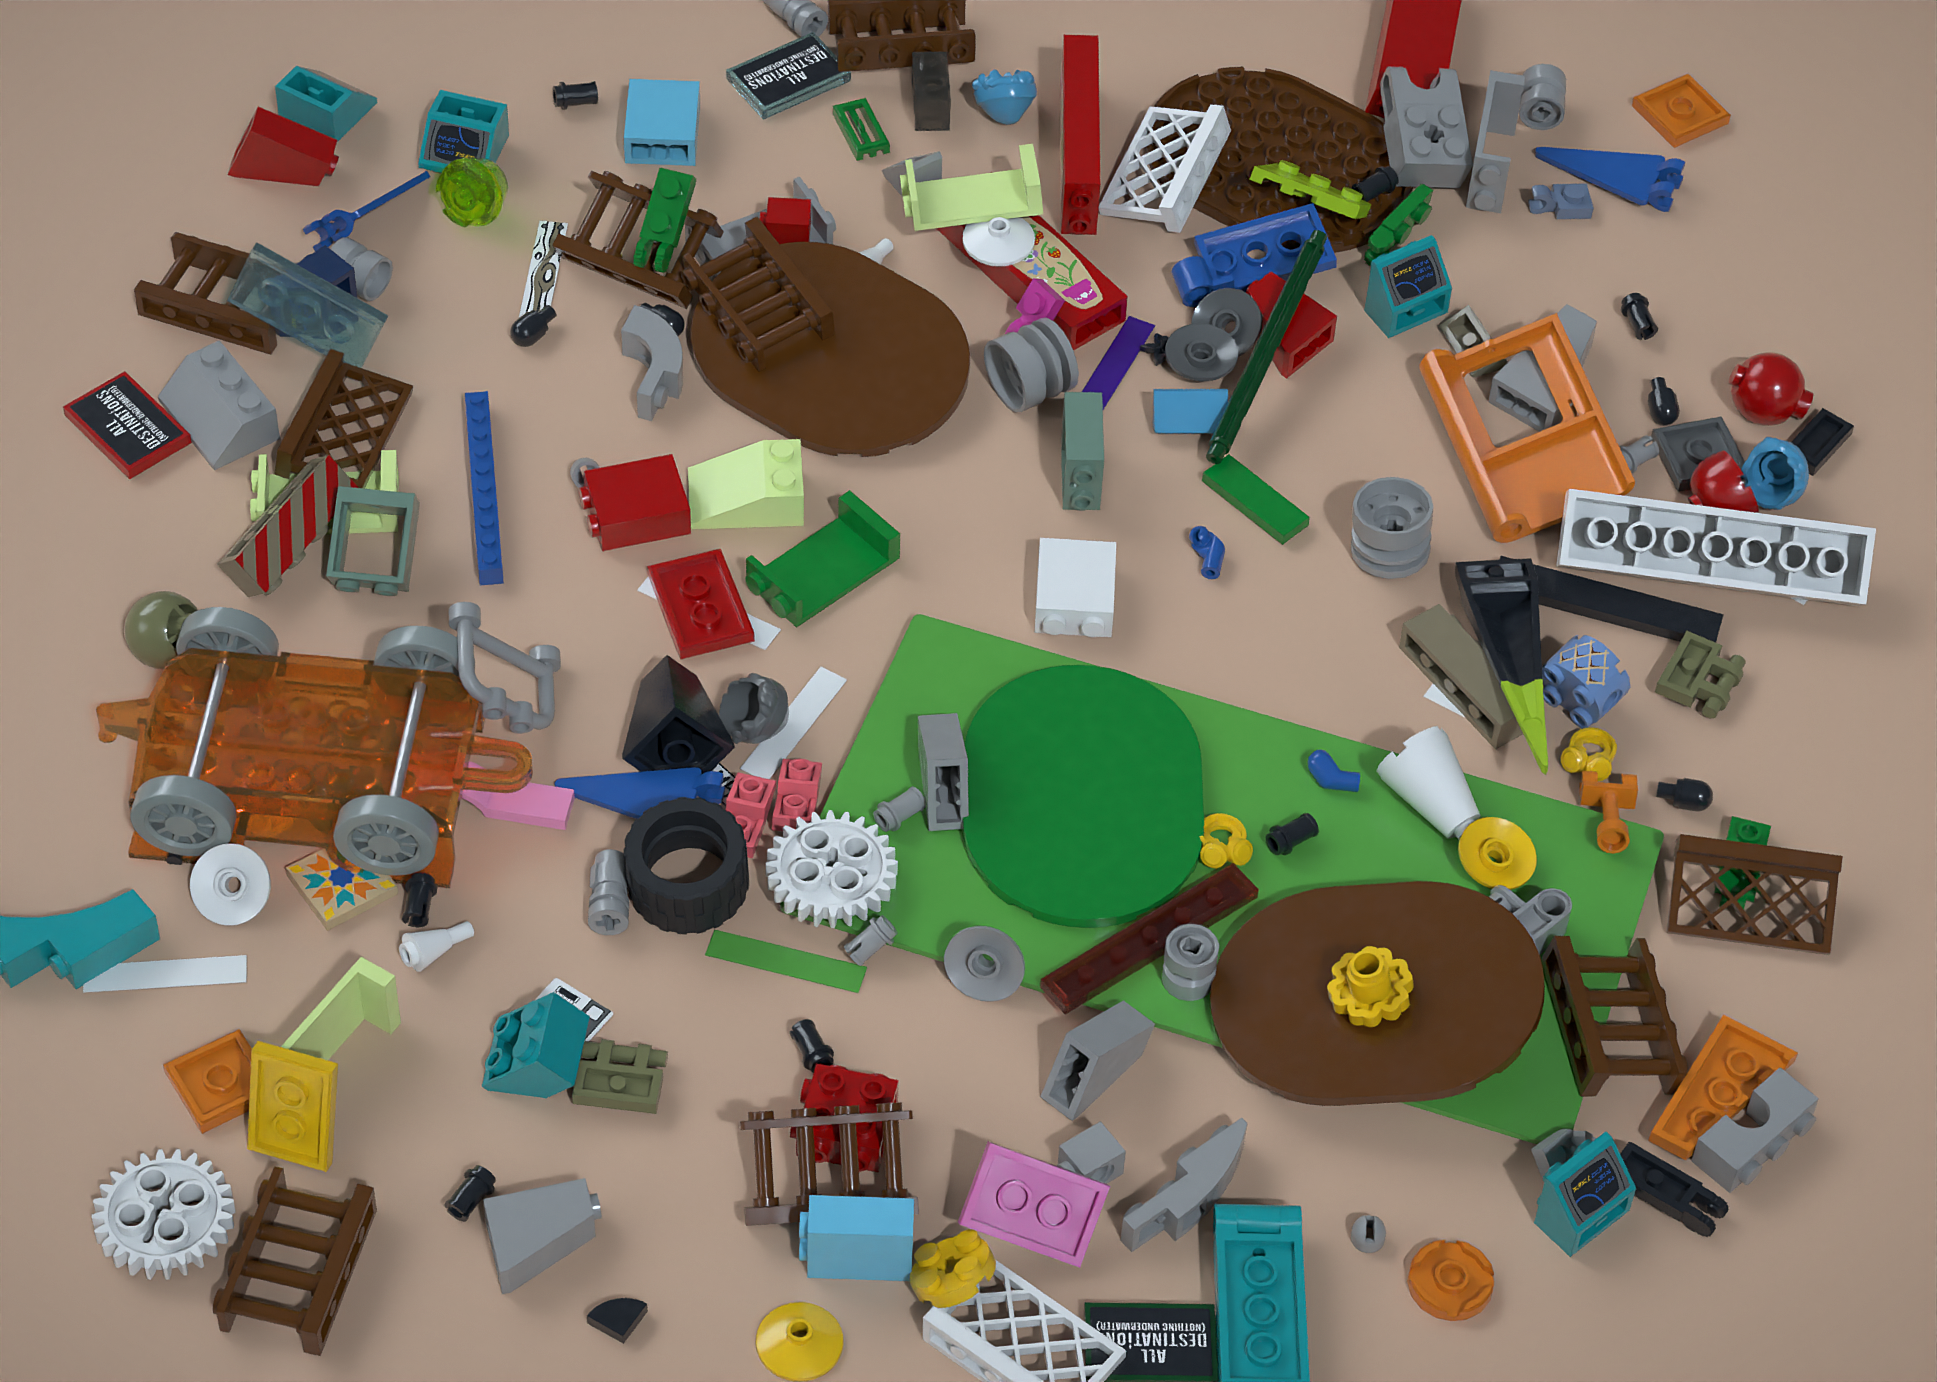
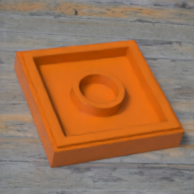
(1681, 110)
(214, 1080)

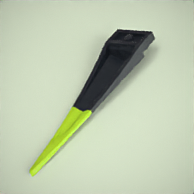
(1504, 613)

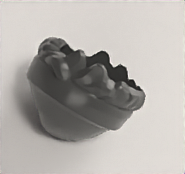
(754, 709)

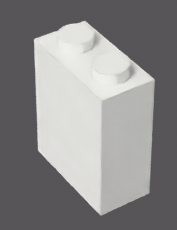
(1075, 587)

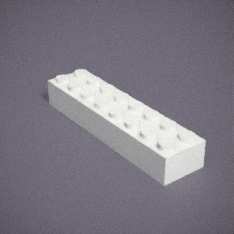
(1716, 547)

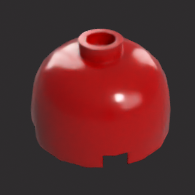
(1719, 485)

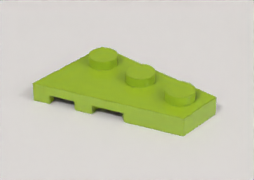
(1294, 183)

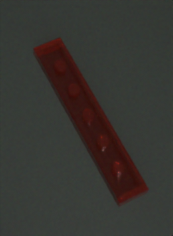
(1146, 938)

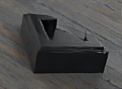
(618, 1317)

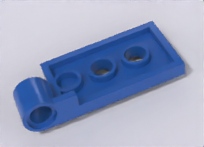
(1225, 260)

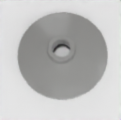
(975, 974)

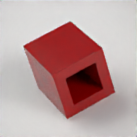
(788, 219)

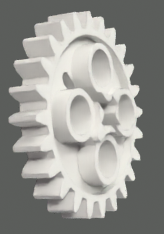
(825, 856)
(132, 1202)

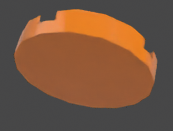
(1451, 1280)

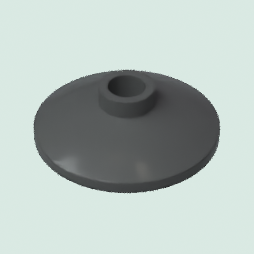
(1231, 306)
(1201, 352)

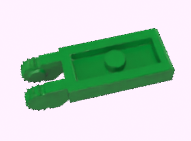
(664, 217)
(1399, 223)

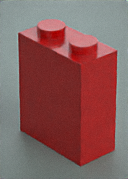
(635, 502)

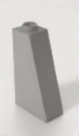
(1521, 385)

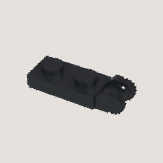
(1673, 1190)

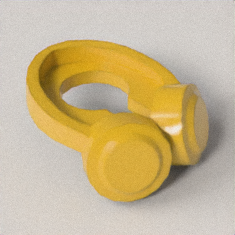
(1575, 758)
(1216, 853)

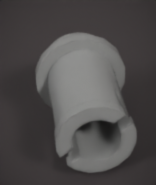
(1638, 453)
(892, 813)
(871, 939)

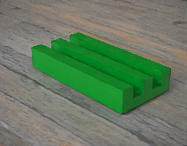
(856, 147)

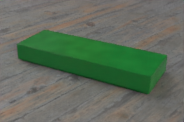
(1256, 499)

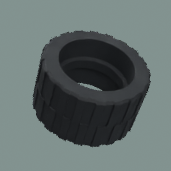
(678, 826)

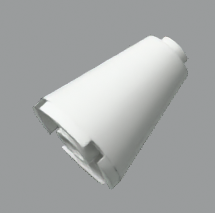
(1432, 781)

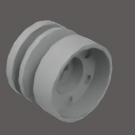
(1031, 364)
(1391, 527)

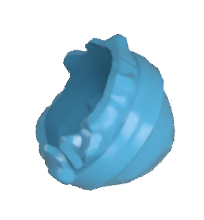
(1005, 96)
(1776, 473)

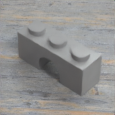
(1736, 1153)

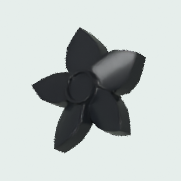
(1157, 348)

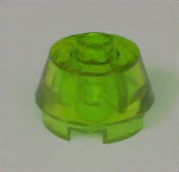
(472, 191)

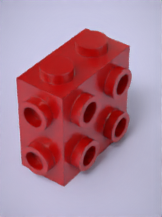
(842, 1087)

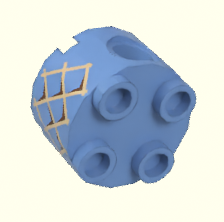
(1584, 680)

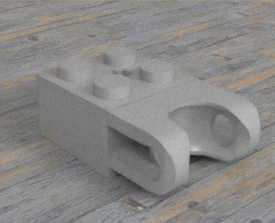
(1425, 129)

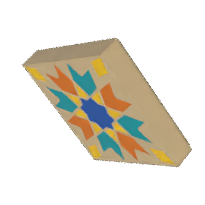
(338, 893)

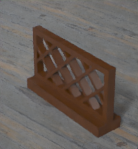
(317, 405)
(1756, 859)

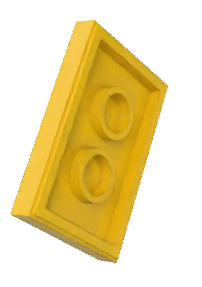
(292, 1106)

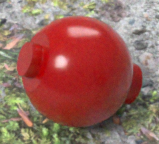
(1769, 389)

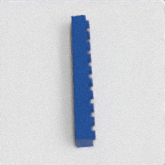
(484, 489)

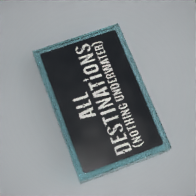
(787, 75)

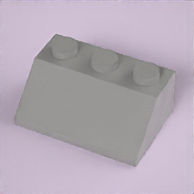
(219, 406)

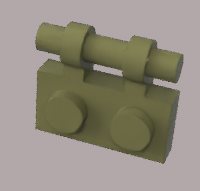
(1690, 667)
(618, 1085)

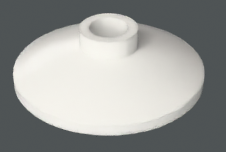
(999, 241)
(211, 884)

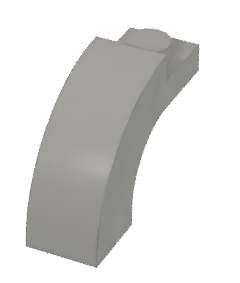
(658, 347)

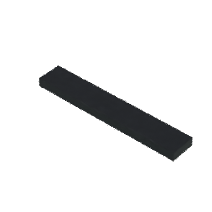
(1624, 606)

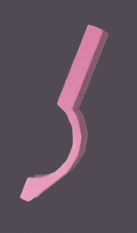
(531, 805)

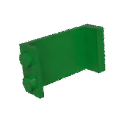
(826, 562)

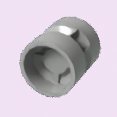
(1543, 97)
(371, 268)
(1190, 962)

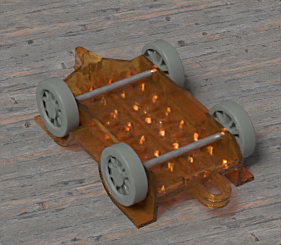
(307, 749)

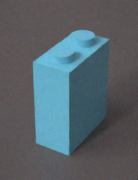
(662, 122)
(857, 1238)

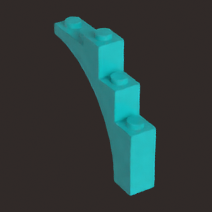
(78, 942)

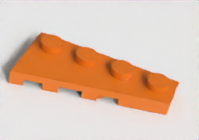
(1718, 1084)

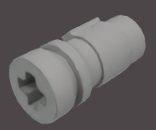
(800, 15)
(609, 901)

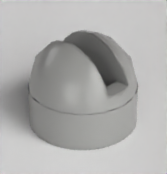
(576, 473)
(1358, 1234)

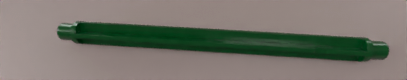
(1266, 346)

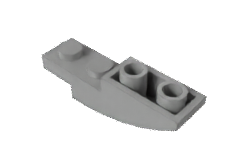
(1198, 1185)

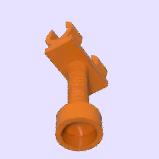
(1612, 832)

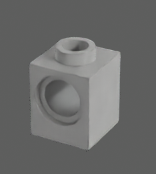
(1093, 1154)

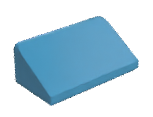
(1188, 410)

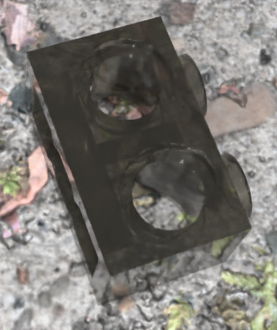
(930, 91)

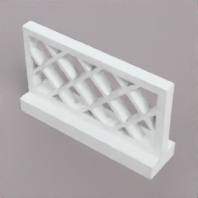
(1190, 169)
(992, 1363)

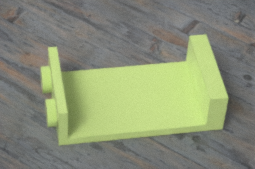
(974, 196)
(271, 486)
(361, 994)

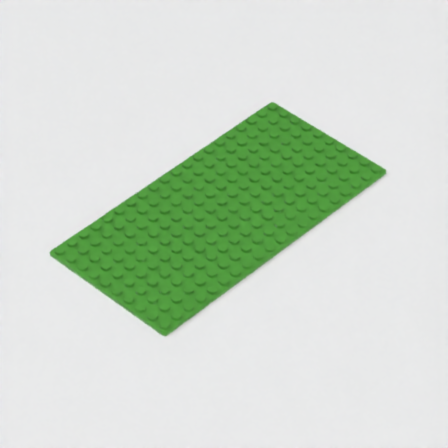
(1262, 778)

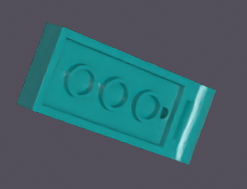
(1260, 1293)

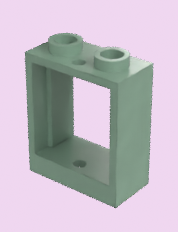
(1082, 451)
(379, 502)

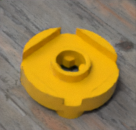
(962, 1254)

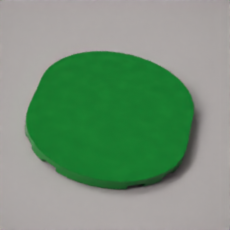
(1083, 795)

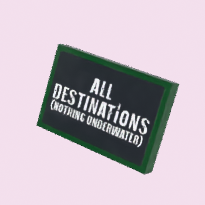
(1159, 1341)

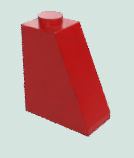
(283, 151)
(1309, 329)

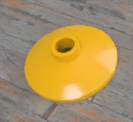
(1506, 844)
(794, 1356)

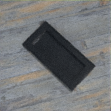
(1822, 438)

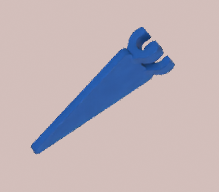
(1621, 173)
(345, 221)
(638, 791)

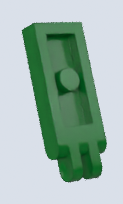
(1747, 832)

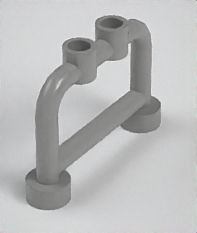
(541, 663)

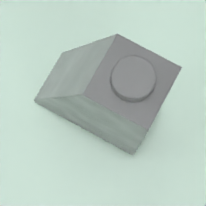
(943, 770)
(1095, 1058)
(538, 1228)

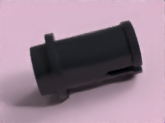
(575, 94)
(1382, 181)
(1636, 309)
(1283, 838)
(420, 890)
(811, 1045)
(476, 1185)

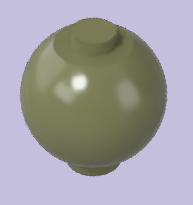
(155, 626)

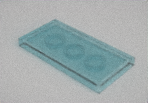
(306, 306)

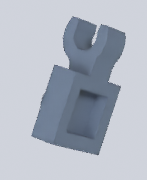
(1566, 200)

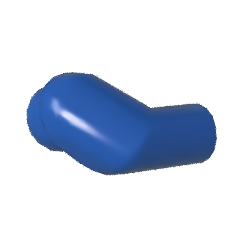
(1210, 549)
(1329, 775)

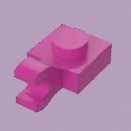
(1036, 303)

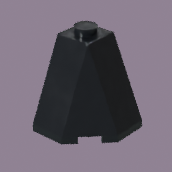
(675, 723)

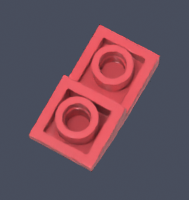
(796, 792)
(750, 804)

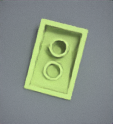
(749, 487)

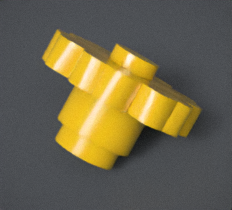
(1370, 986)

